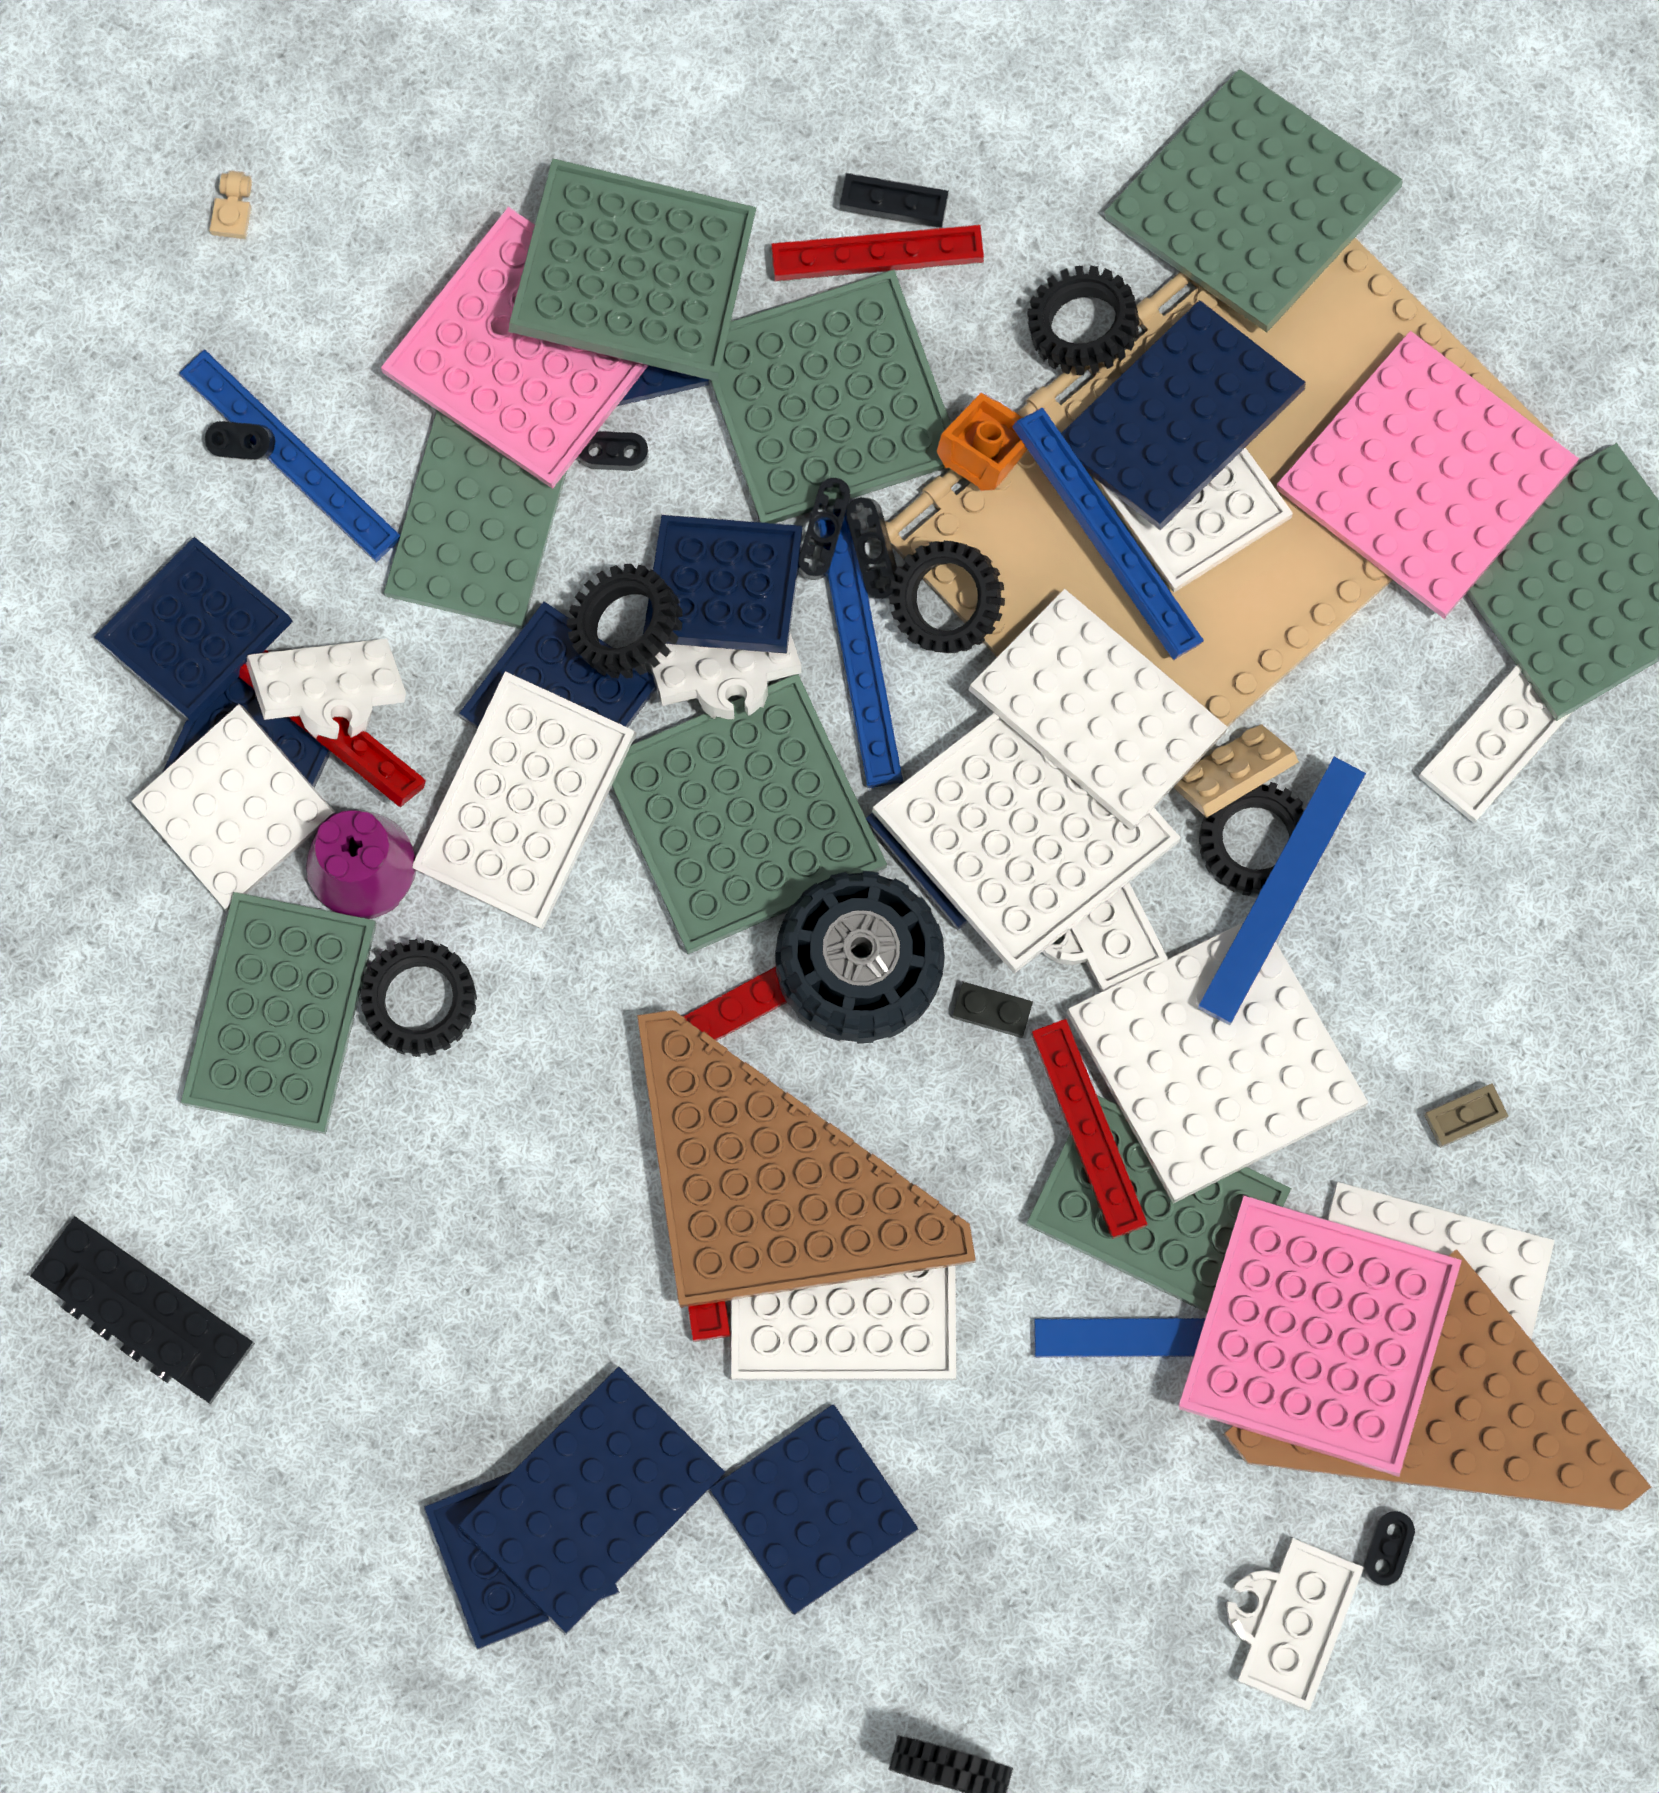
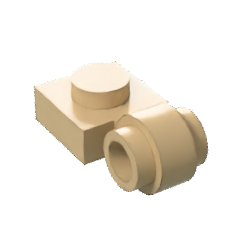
(232, 214)

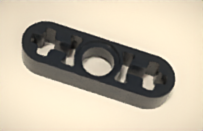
(840, 507)
(877, 520)

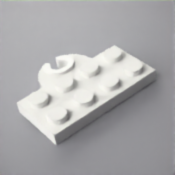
(719, 674)
(327, 684)
(1112, 941)
(1293, 1621)

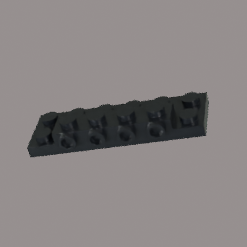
(141, 1311)

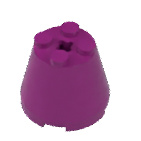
(363, 883)

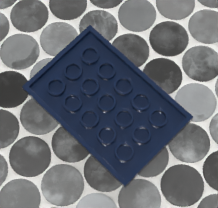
(1181, 414)
(591, 1500)

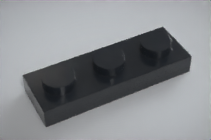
(894, 200)

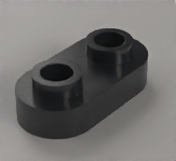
(237, 440)
(613, 451)
(1389, 1549)

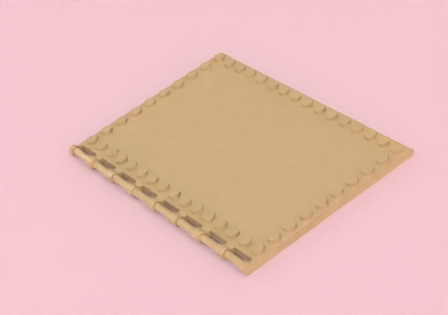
(1263, 603)

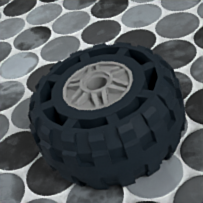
(850, 994)

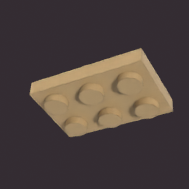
(1235, 770)

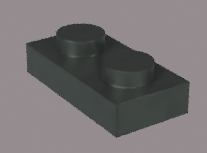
(992, 1009)

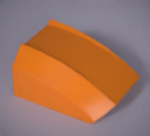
(982, 443)

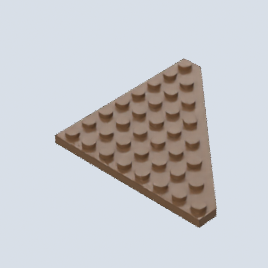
(768, 1189)
(1488, 1420)

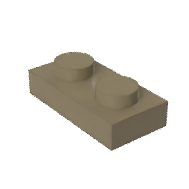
(1466, 1115)

